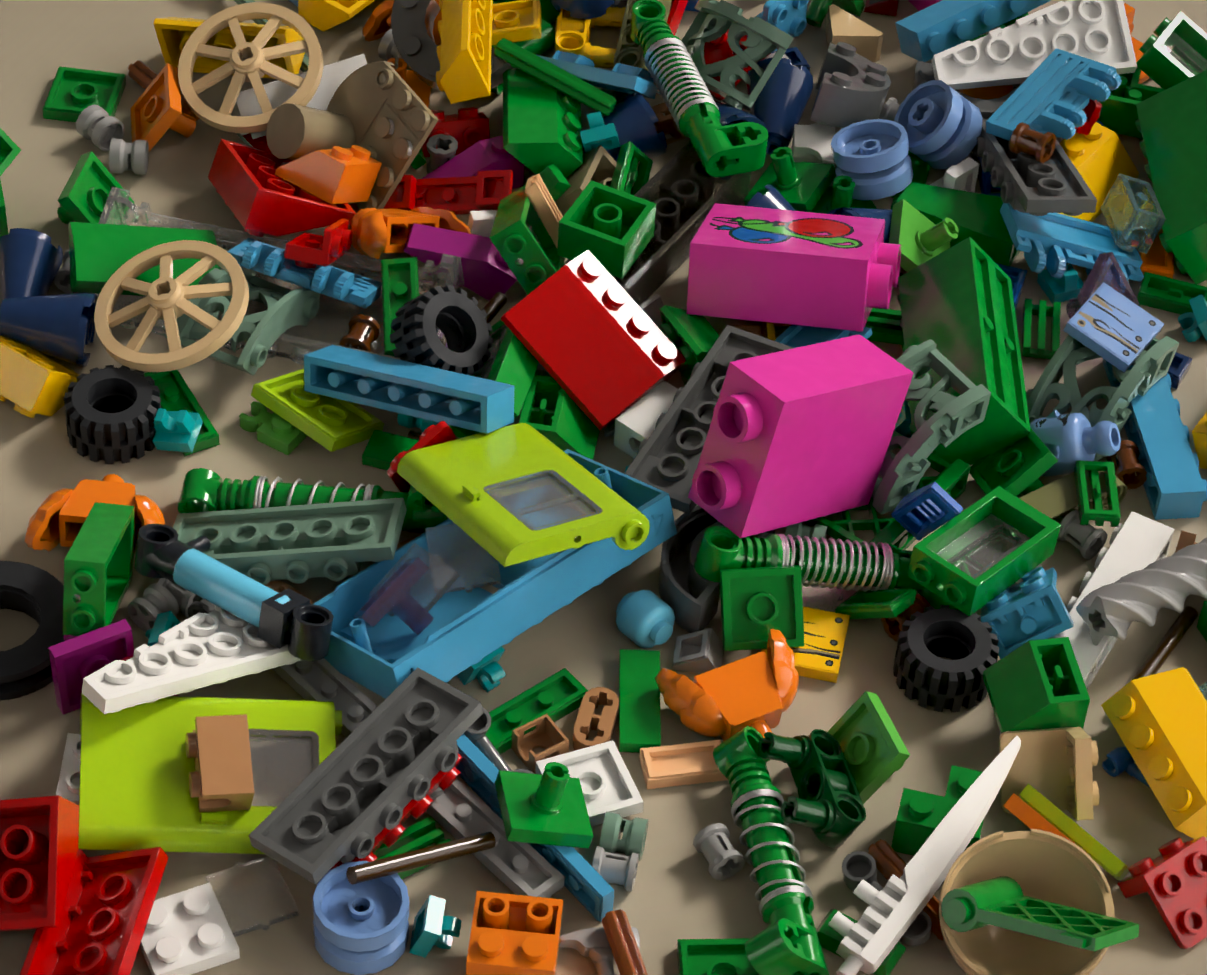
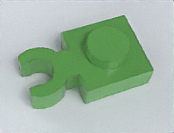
(271, 429)

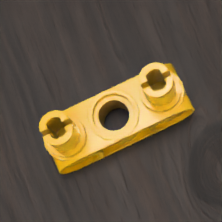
(573, 35)

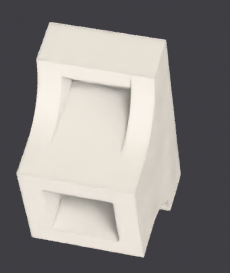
(813, 143)

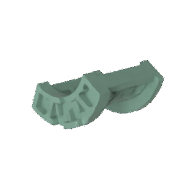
(763, 38)
(261, 329)
(1147, 370)
(952, 418)

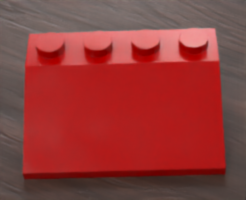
(264, 200)
(593, 339)
(36, 860)

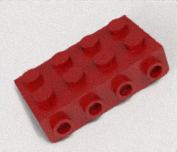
(101, 916)

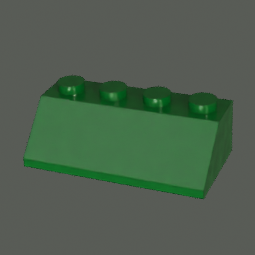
(540, 124)

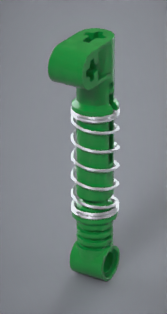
(207, 492)
(791, 940)

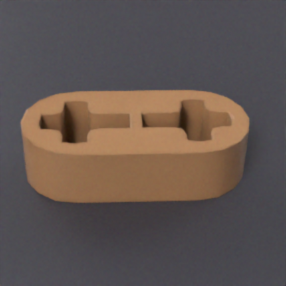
(588, 720)

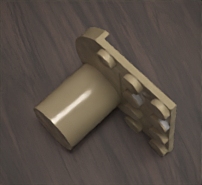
(367, 110)

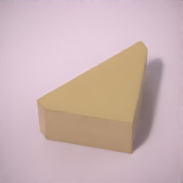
(848, 29)

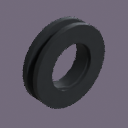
(40, 597)

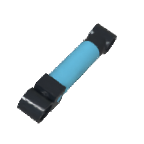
(280, 616)

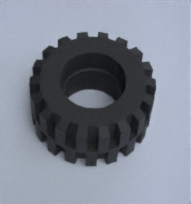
(457, 319)
(112, 414)
(938, 680)

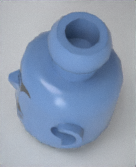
(1074, 439)

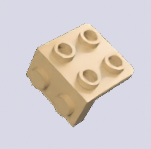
(1057, 766)

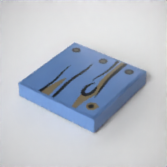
(1113, 327)

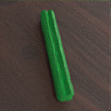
(555, 76)

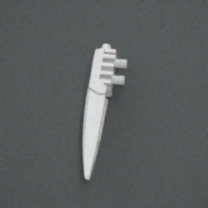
(904, 898)

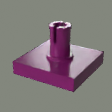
(83, 656)

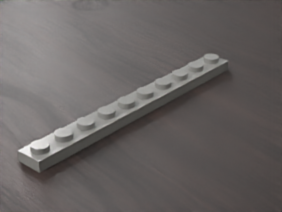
(455, 808)

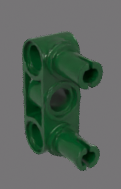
(824, 785)

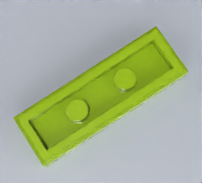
(1074, 832)

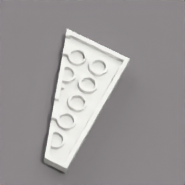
(1013, 53)
(187, 657)

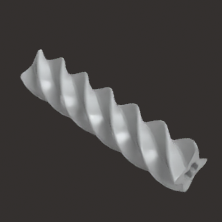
(1145, 592)

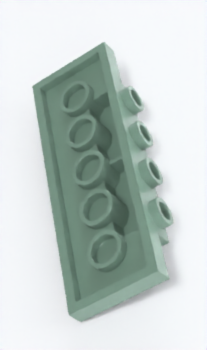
(299, 539)

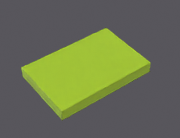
(323, 418)

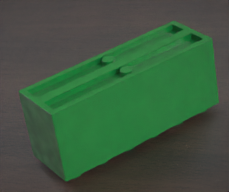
(1176, 152)
(970, 314)

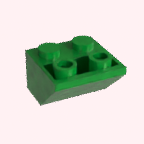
(689, 334)
(558, 417)
(1038, 687)

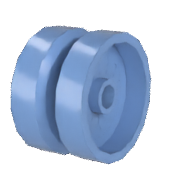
(939, 124)
(874, 157)
(360, 924)

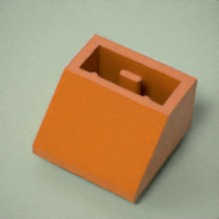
(514, 935)

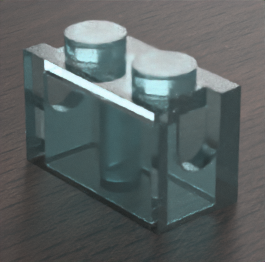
(1132, 213)

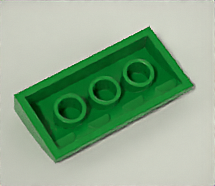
(101, 249)

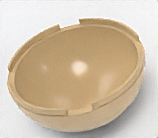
(1045, 869)

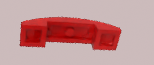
(453, 193)

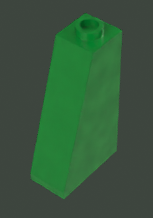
(973, 213)

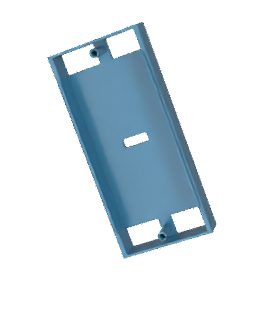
(480, 622)

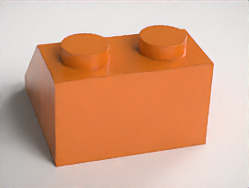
(334, 174)

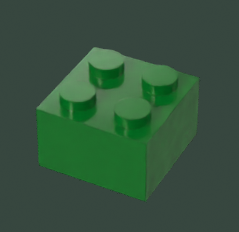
(609, 226)

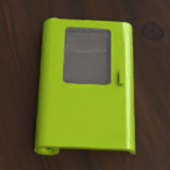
(521, 495)
(139, 771)

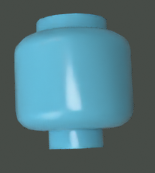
(645, 618)

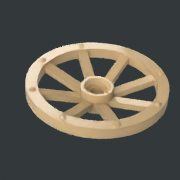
(248, 64)
(169, 300)

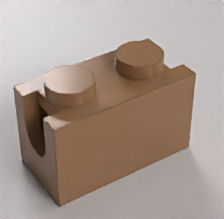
(221, 763)

